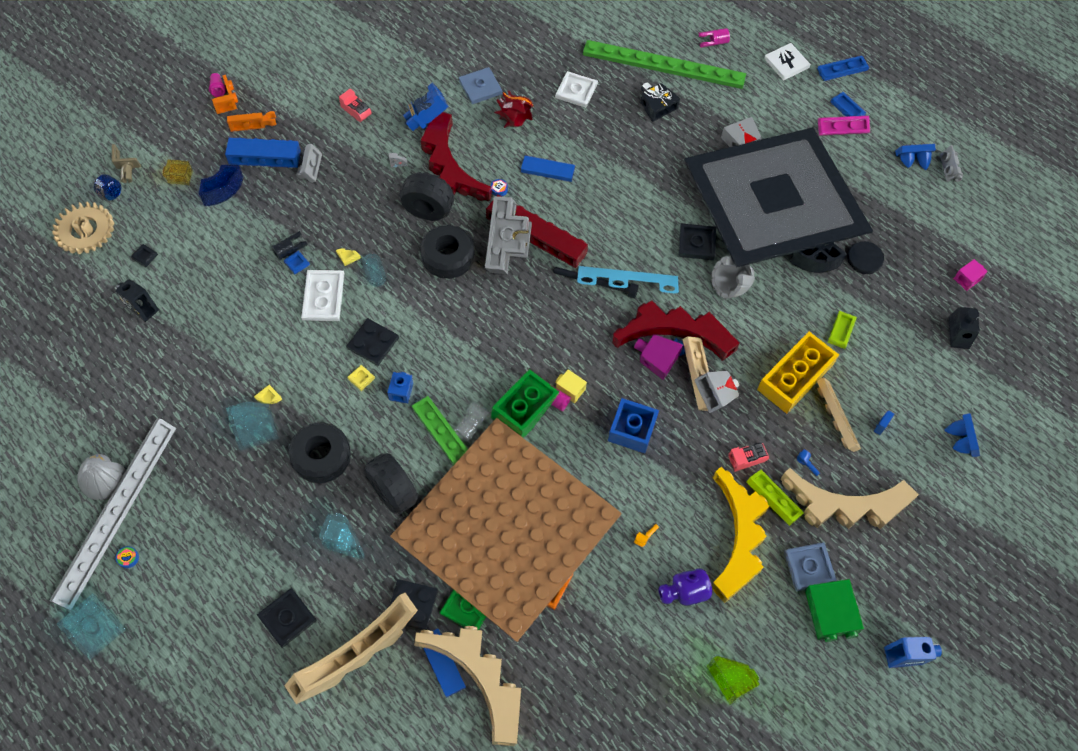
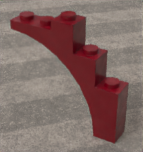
(442, 162)
(677, 322)

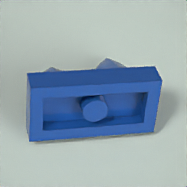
(923, 153)
(961, 428)

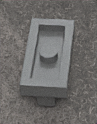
(310, 164)

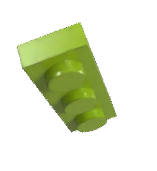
(775, 497)

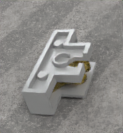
(507, 236)

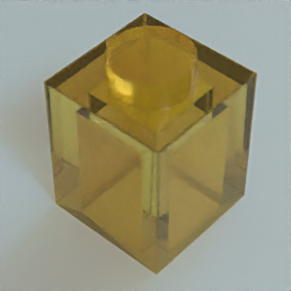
(178, 172)

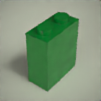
(834, 610)

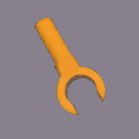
(642, 539)

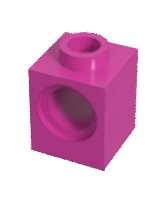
(970, 274)

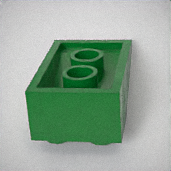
(525, 403)

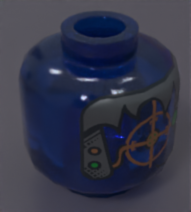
(107, 186)

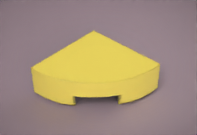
(347, 256)
(268, 396)

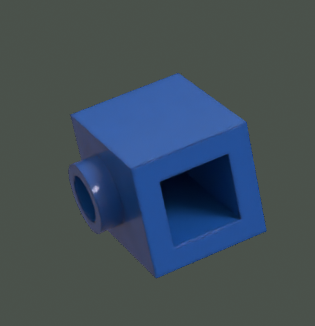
(400, 387)

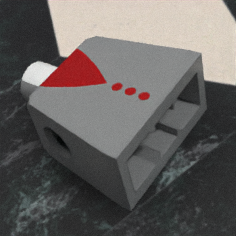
(741, 133)
(717, 389)

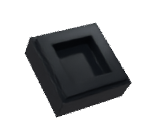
(144, 255)

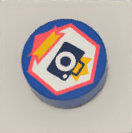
(499, 187)

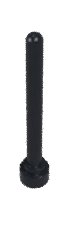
(631, 290)

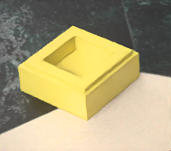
(361, 377)

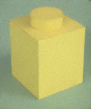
(571, 385)

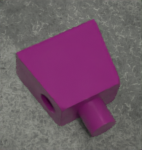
(658, 354)

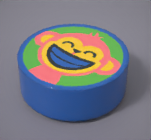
(127, 557)

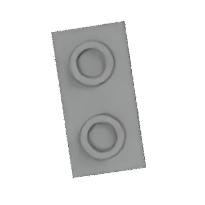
(950, 164)

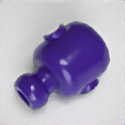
(688, 587)

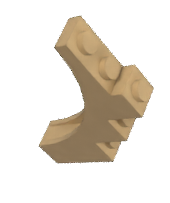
(822, 504)
(354, 654)
(501, 700)

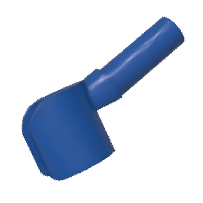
(803, 458)

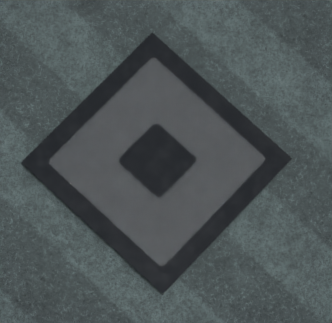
(776, 197)

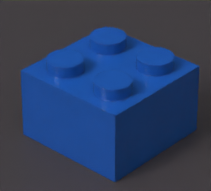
(633, 425)

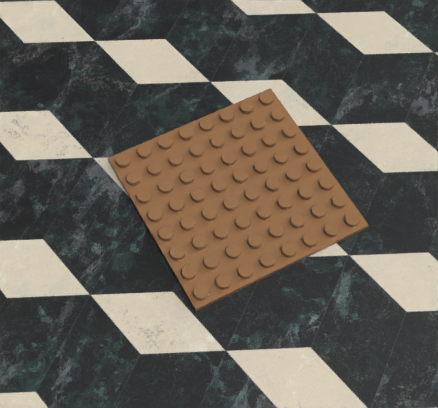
(506, 528)

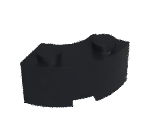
(819, 259)

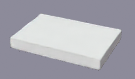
(323, 295)

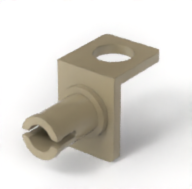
(126, 164)

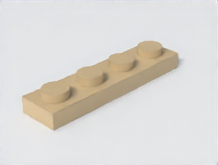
(697, 365)
(834, 408)

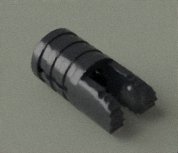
(286, 247)

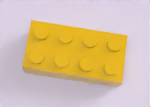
(797, 372)

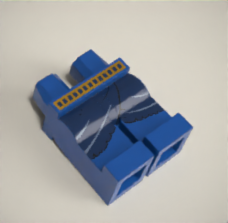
(425, 108)

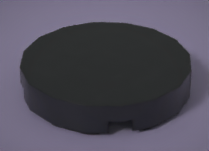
(865, 257)

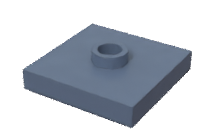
(480, 85)
(809, 565)

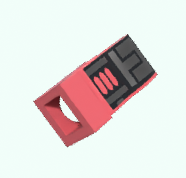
(354, 105)
(748, 456)

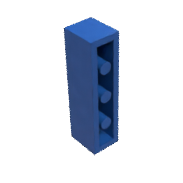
(263, 152)

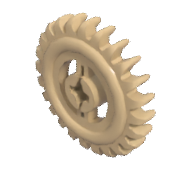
(79, 221)

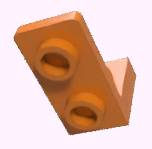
(227, 102)

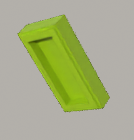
(842, 329)

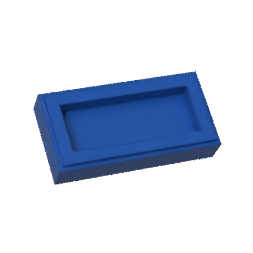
(847, 105)

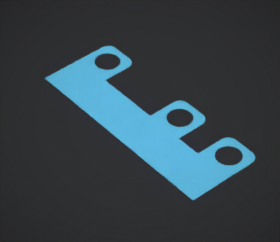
(624, 276)

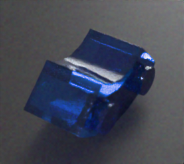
(221, 185)

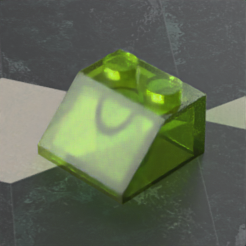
(733, 678)

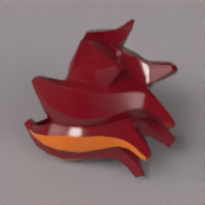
(514, 109)

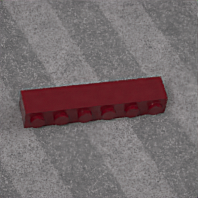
(551, 238)

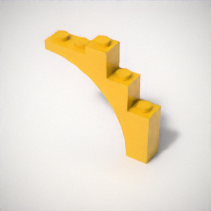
(748, 536)

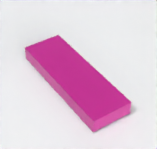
(844, 125)

